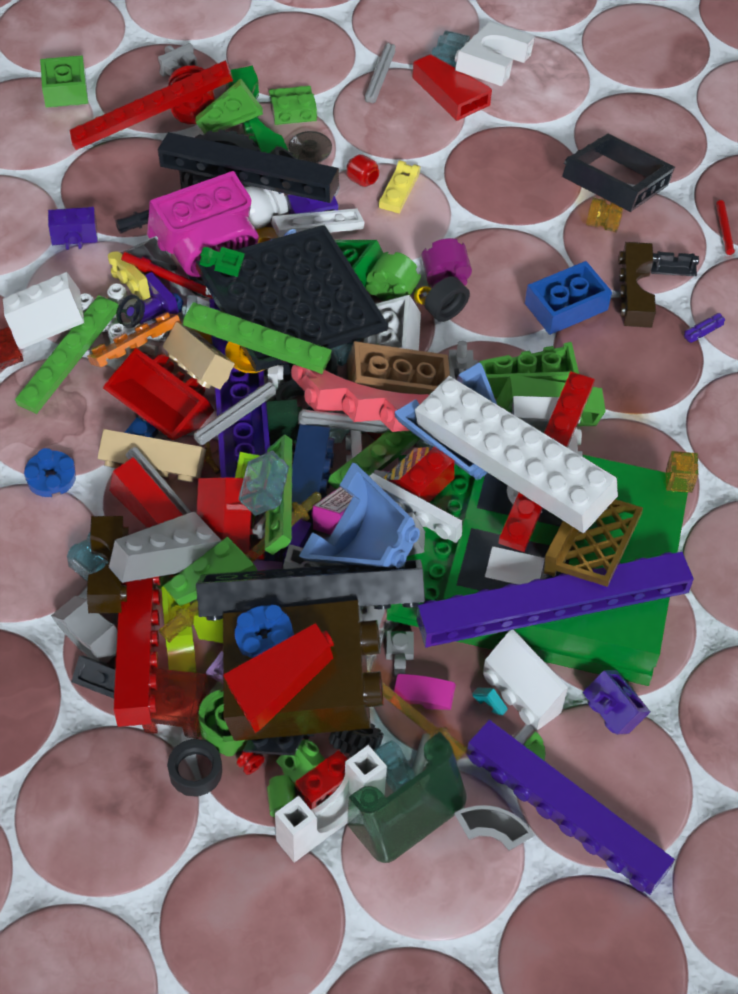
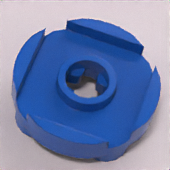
(46, 461)
(261, 618)

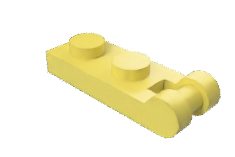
(399, 187)
(129, 275)

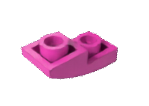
(425, 690)

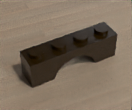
(637, 304)
(104, 588)

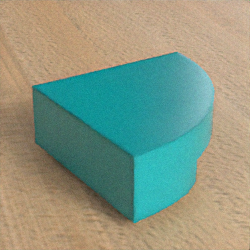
(491, 698)

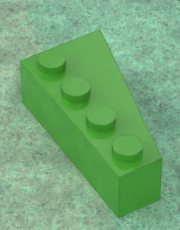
(548, 365)
(535, 387)

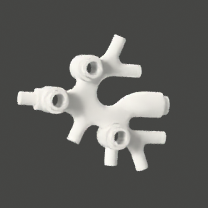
(116, 294)

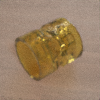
(604, 215)

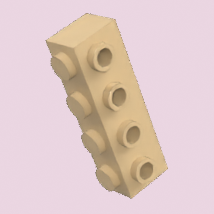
(198, 356)
(163, 455)

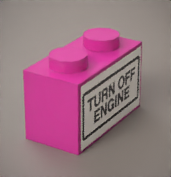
(330, 510)

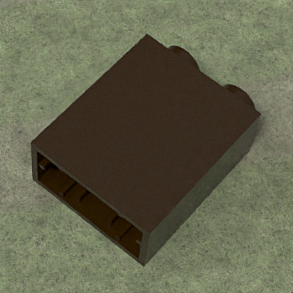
(336, 696)

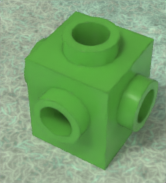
(305, 760)

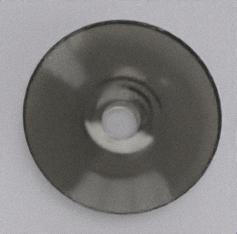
(310, 146)

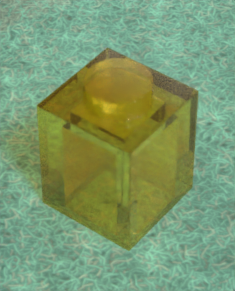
(682, 471)

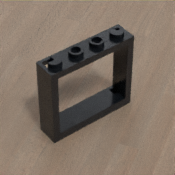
(610, 188)

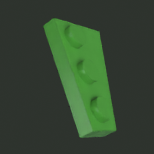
(229, 109)
(220, 559)

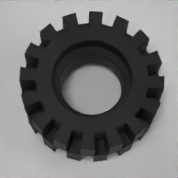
(355, 740)

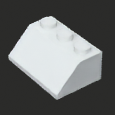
(44, 310)
(403, 323)
(525, 681)

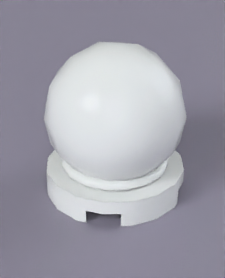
(265, 205)

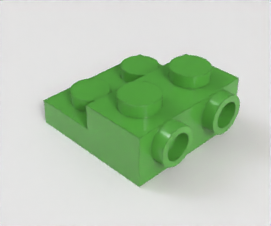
(293, 105)

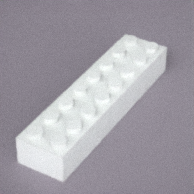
(517, 454)

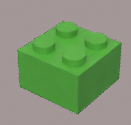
(64, 81)

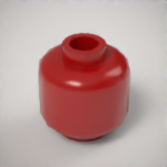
(362, 170)

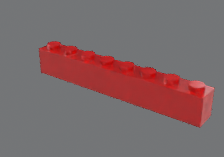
(136, 654)

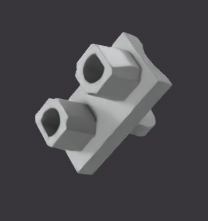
(176, 59)

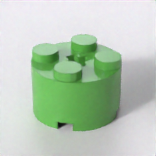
(392, 277)
(213, 726)

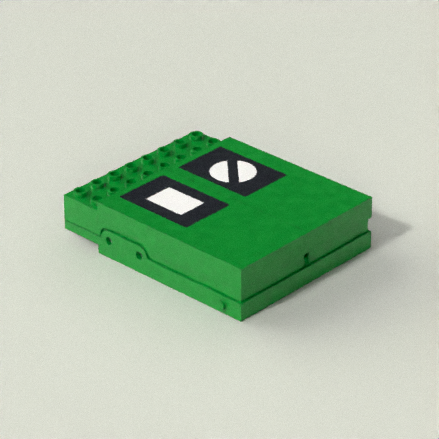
(610, 639)

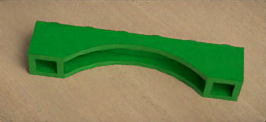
(257, 131)

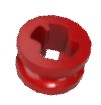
(250, 762)

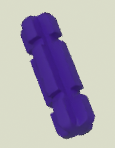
(704, 327)

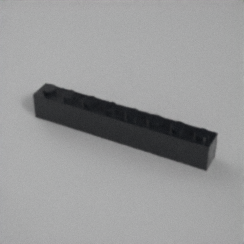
(250, 166)

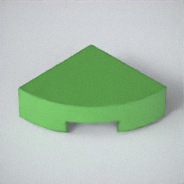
(536, 745)

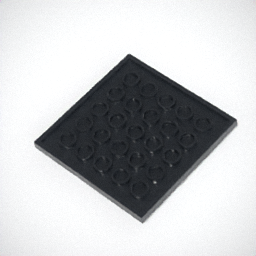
(299, 289)

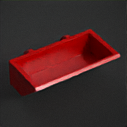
(159, 395)
(223, 511)

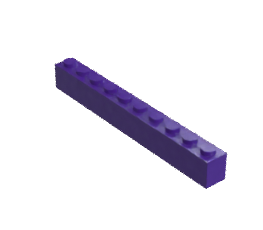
(551, 599)

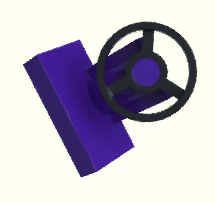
(143, 311)

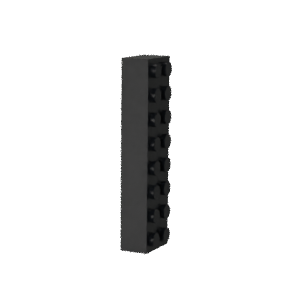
(309, 586)

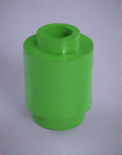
(280, 792)

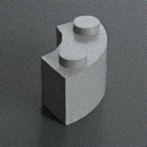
(87, 630)
(494, 823)

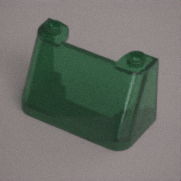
(414, 810)

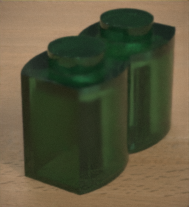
(283, 419)

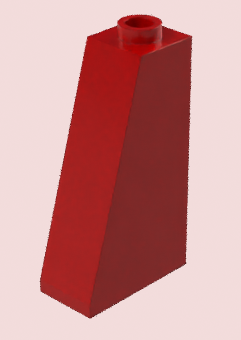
(452, 89)
(141, 494)
(279, 674)

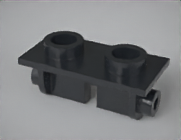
(667, 264)

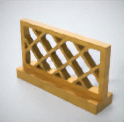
(567, 536)

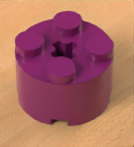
(445, 260)

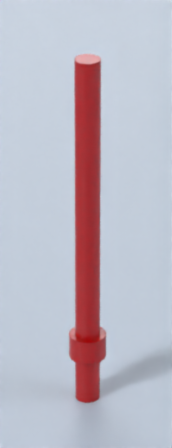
(146, 265)

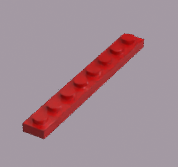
(151, 105)
(561, 429)

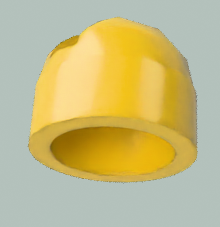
(420, 290)

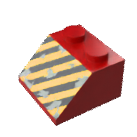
(423, 472)

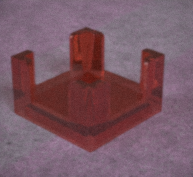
(179, 700)

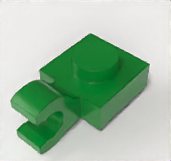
(225, 261)

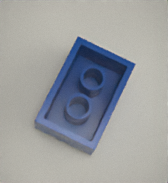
(568, 297)

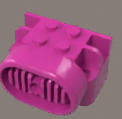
(202, 216)

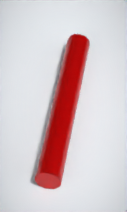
(725, 228)

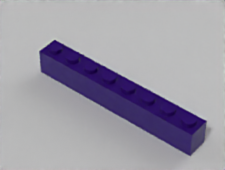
(570, 808)

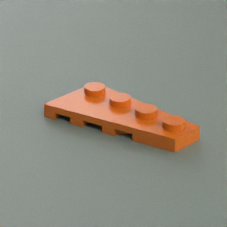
(117, 349)

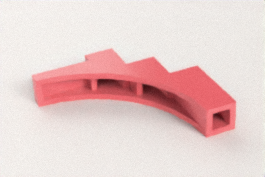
(361, 403)

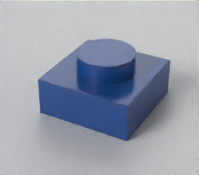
(142, 428)

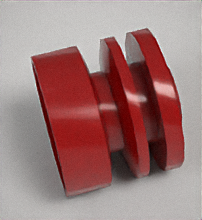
(190, 109)

